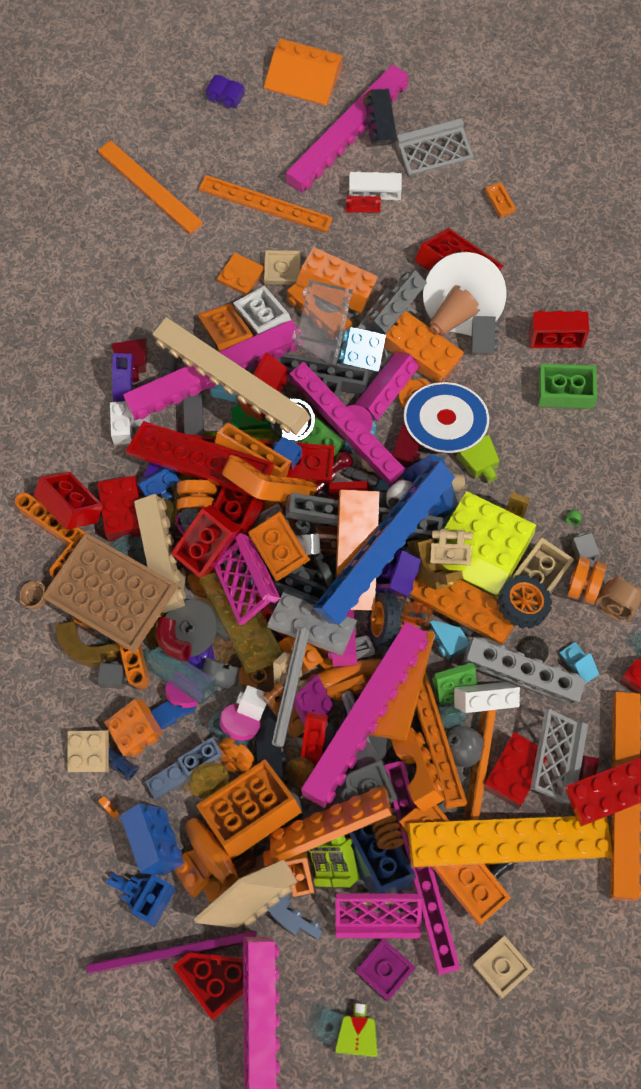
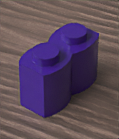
(225, 91)

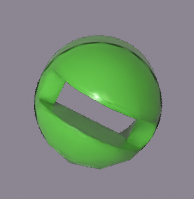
(575, 515)

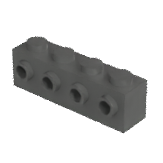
(395, 303)

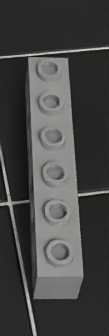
(573, 683)

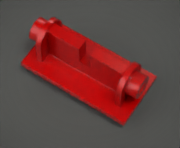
(365, 204)

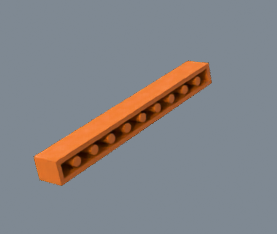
(626, 823)

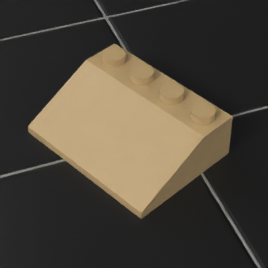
(249, 897)

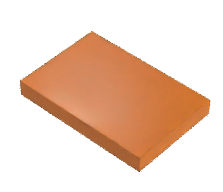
(278, 546)

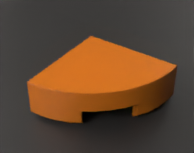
(106, 804)

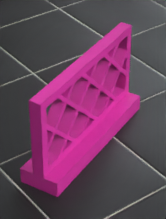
(255, 569)
(378, 925)

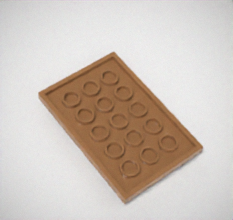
(110, 592)

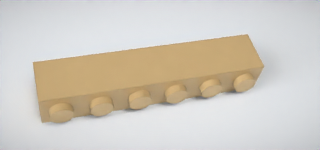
(158, 544)

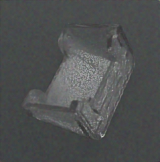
(323, 320)

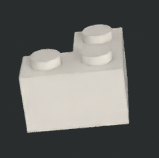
(122, 423)

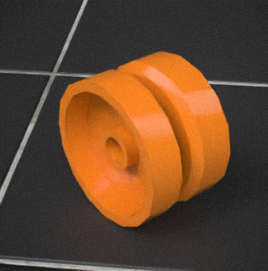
(196, 494)
(584, 579)

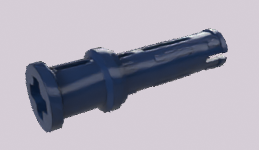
(122, 765)

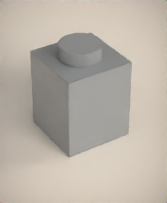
(585, 546)

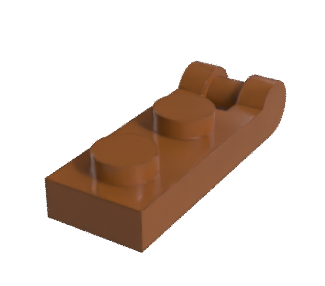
(295, 724)

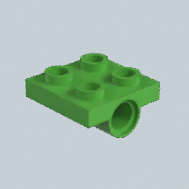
(324, 435)
(456, 677)

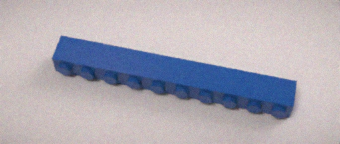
(384, 542)

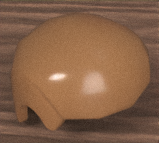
(35, 590)

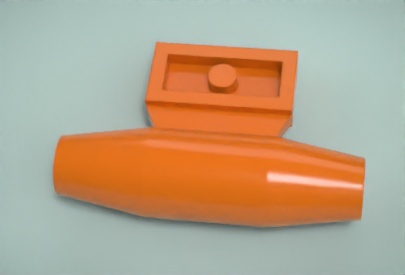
(339, 674)
(204, 859)

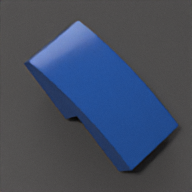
(168, 714)

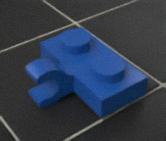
(158, 483)

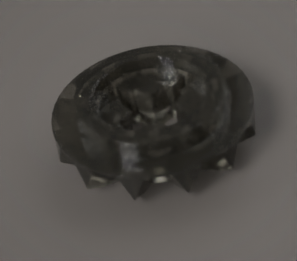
(524, 646)

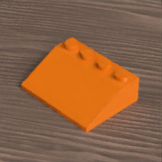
(303, 72)
(249, 809)

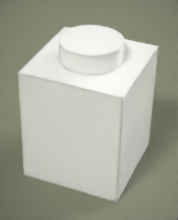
(251, 703)

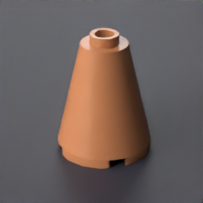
(454, 310)

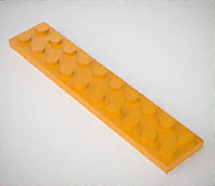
(507, 841)

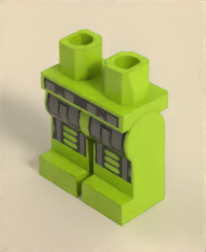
(335, 863)

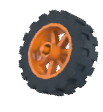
(514, 611)
(384, 620)

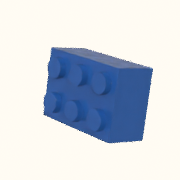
(448, 500)
(152, 839)

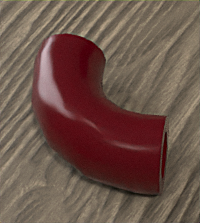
(169, 642)

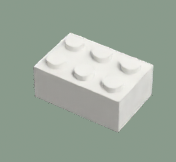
(261, 311)

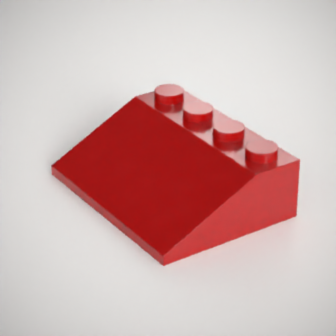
(446, 244)

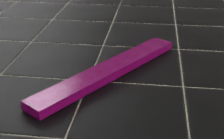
(168, 953)

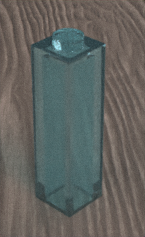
(181, 675)

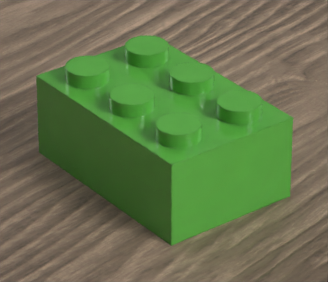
(567, 386)

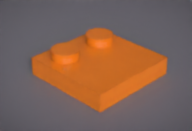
(241, 274)

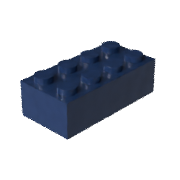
(381, 869)

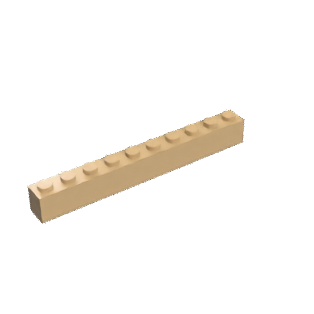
(231, 376)

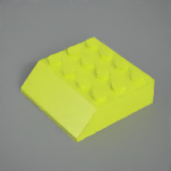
(496, 543)

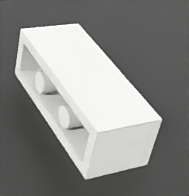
(375, 183)
(486, 697)

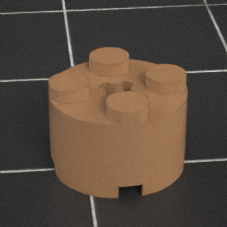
(619, 599)

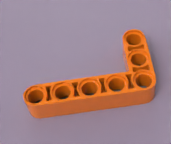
(265, 486)
(45, 521)
(131, 670)

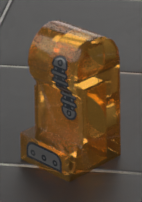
(415, 613)

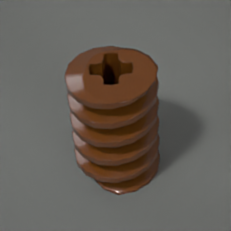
(386, 832)

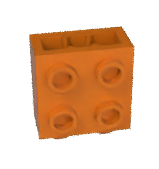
(134, 728)

